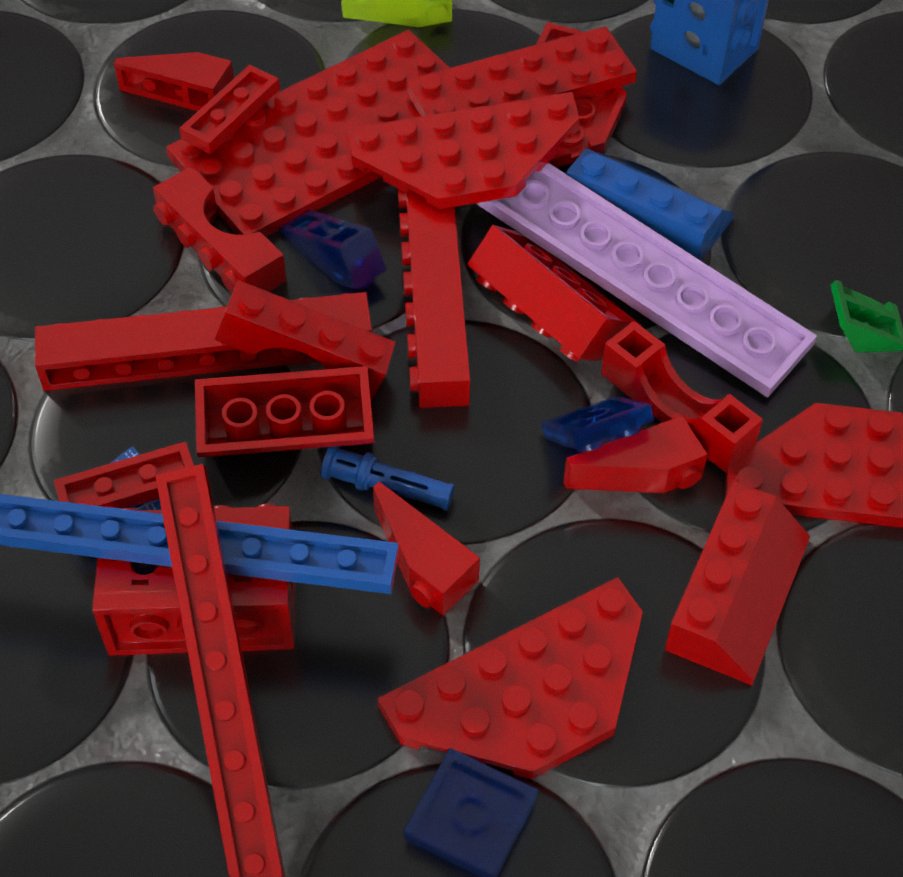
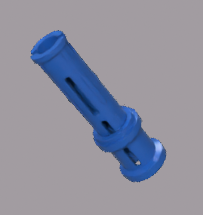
(364, 473)

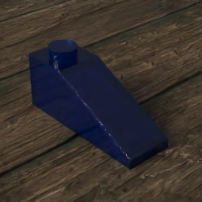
(337, 247)

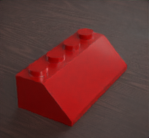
(549, 293)
(283, 411)
(739, 585)

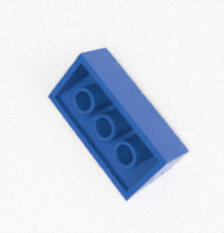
(666, 209)

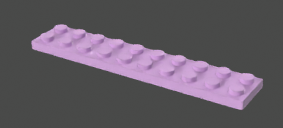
(656, 278)

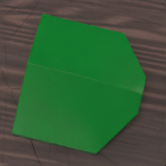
(866, 322)

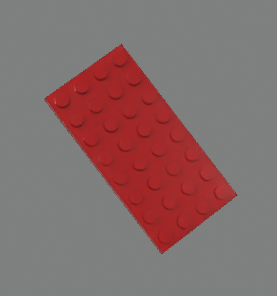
(298, 145)

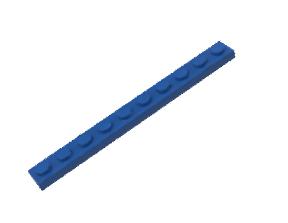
(245, 547)

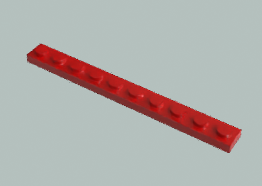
(219, 675)

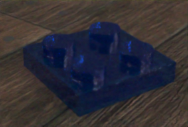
(590, 425)
(471, 814)

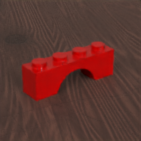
(189, 207)
(265, 321)
(643, 371)

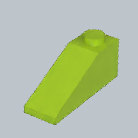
(399, 12)

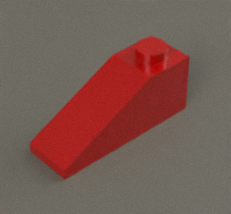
(176, 79)
(647, 462)
(430, 559)

